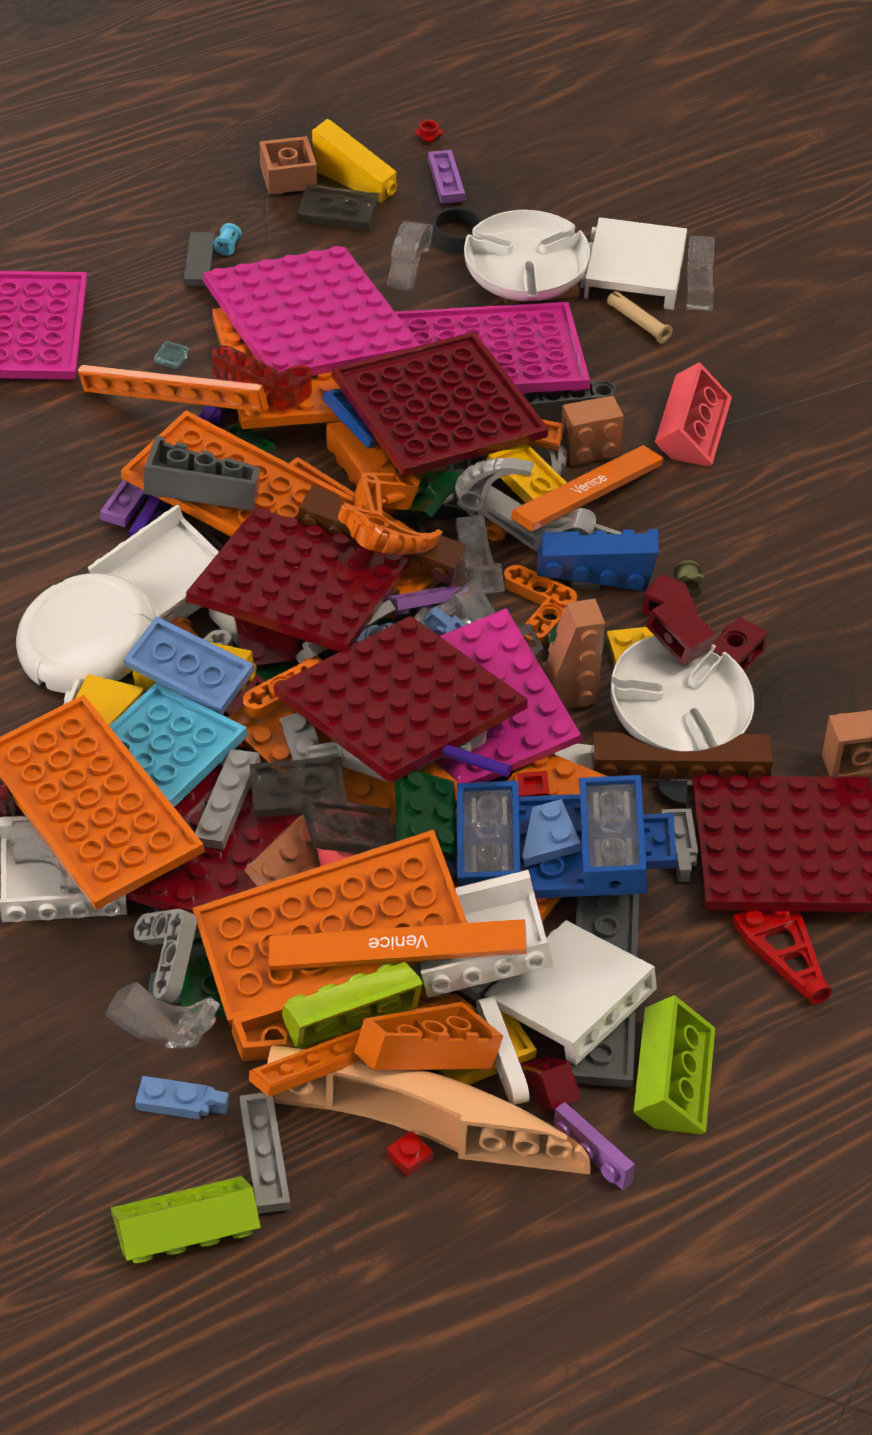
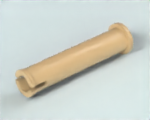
(640, 317)

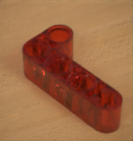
(281, 389)

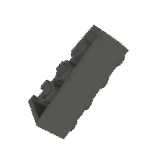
(199, 477)

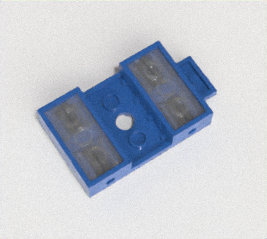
(608, 820)

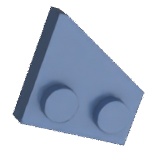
(549, 834)

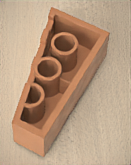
(577, 654)

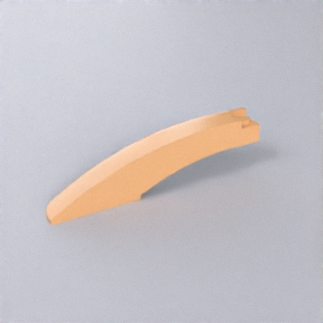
(441, 1110)

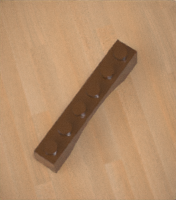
(439, 563)
(623, 756)

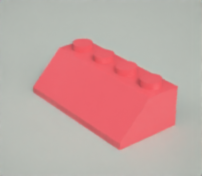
(693, 417)

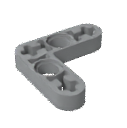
(176, 932)

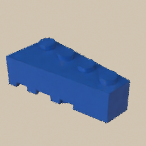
(600, 557)

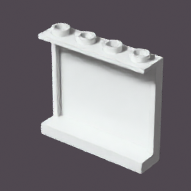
(635, 258)
(161, 562)
(35, 892)
(485, 901)
(581, 995)

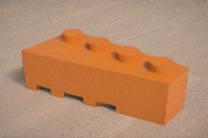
(355, 456)
(262, 1029)
(429, 1040)

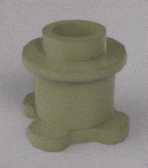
(689, 573)

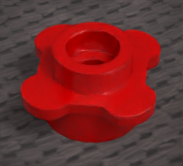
(429, 130)

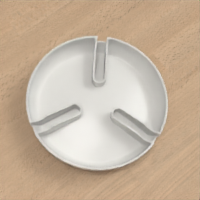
(526, 255)
(82, 630)
(680, 704)

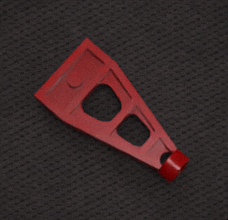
(758, 925)

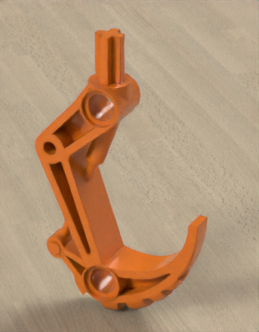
(372, 528)

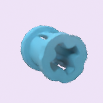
(227, 239)

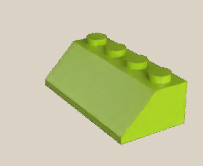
(343, 1007)
(674, 1068)
(186, 1219)

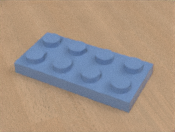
(189, 665)

